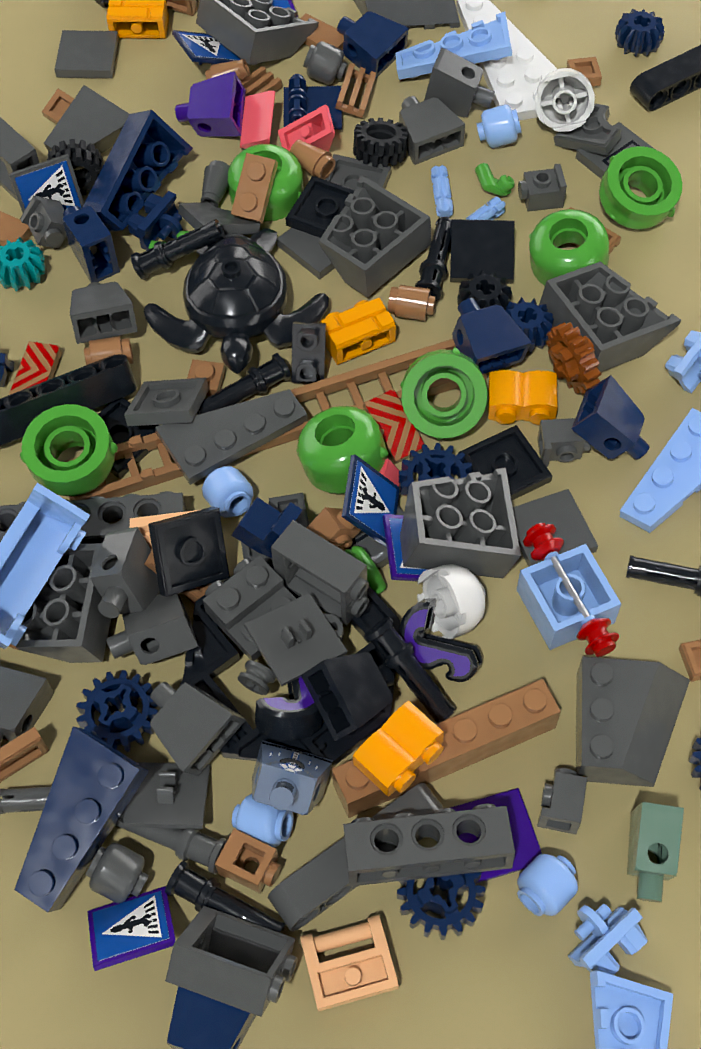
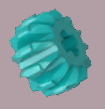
(20, 264)

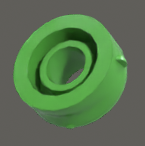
(649, 172)
(287, 182)
(561, 228)
(444, 421)
(62, 429)
(327, 461)

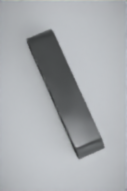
(326, 876)

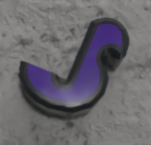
(434, 650)
(288, 718)

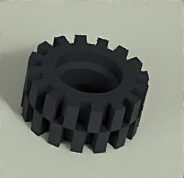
(380, 142)
(81, 156)

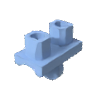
(687, 368)
(603, 930)

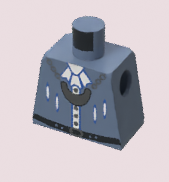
(289, 778)

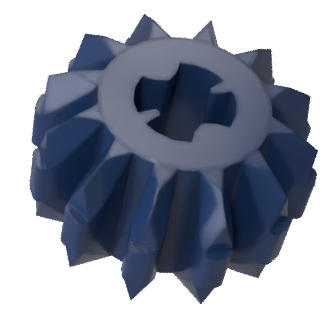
(639, 32)
(532, 320)

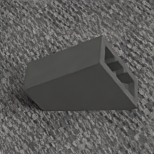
(89, 119)

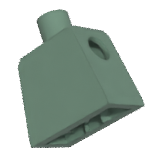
(655, 830)

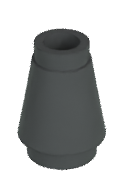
(215, 182)

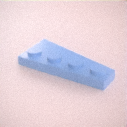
(476, 45)
(669, 479)
(629, 1013)

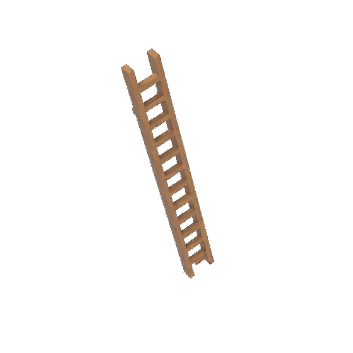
(304, 393)

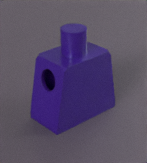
(215, 106)

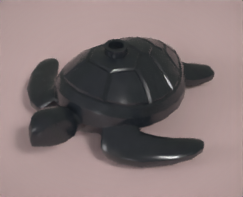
(235, 295)

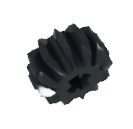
(486, 290)

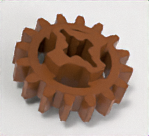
(573, 357)

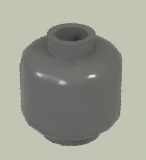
(325, 63)
(117, 873)

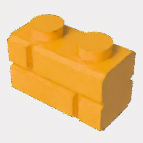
(138, 18)
(358, 330)

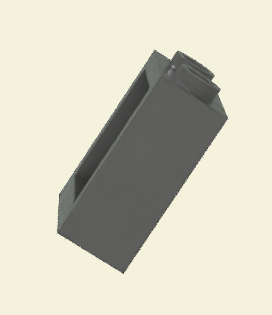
(14, 155)
(323, 570)
(232, 961)

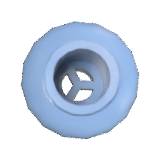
(499, 126)
(228, 491)
(262, 821)
(547, 884)

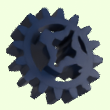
(432, 465)
(115, 696)
(449, 912)

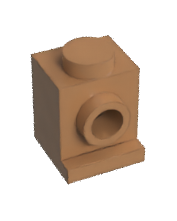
(334, 528)
(243, 849)

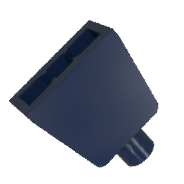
(372, 41)
(85, 230)
(489, 336)
(611, 421)
(206, 1023)

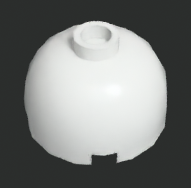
(564, 99)
(458, 599)

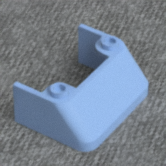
(31, 553)

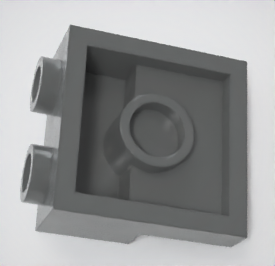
(243, 597)

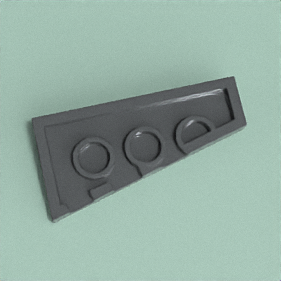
(229, 432)

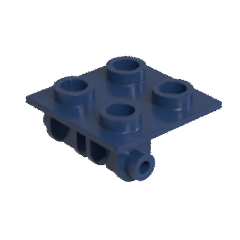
(302, 100)

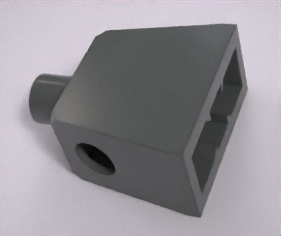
(457, 84)
(430, 128)
(101, 312)
(121, 574)
(155, 632)
(21, 701)
(192, 725)

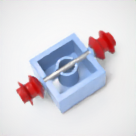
(567, 593)

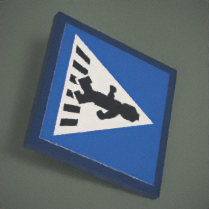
(203, 48)
(368, 499)

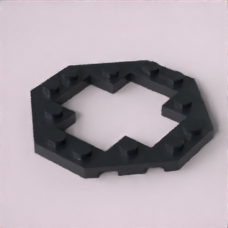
(217, 654)

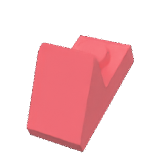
(312, 128)

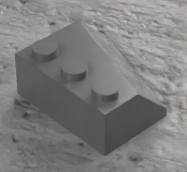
(413, 11)
(254, 28)
(374, 236)
(607, 313)
(461, 524)
(66, 615)
(625, 718)

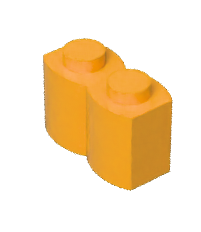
(522, 396)
(399, 749)

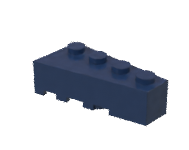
(135, 167)
(79, 813)

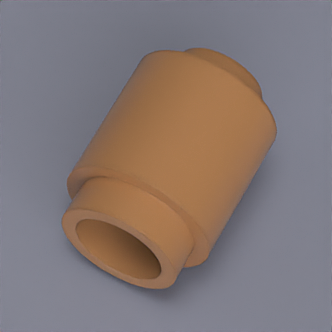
(411, 302)
(107, 347)

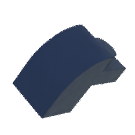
(264, 525)

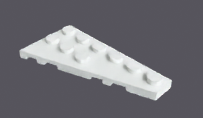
(514, 76)

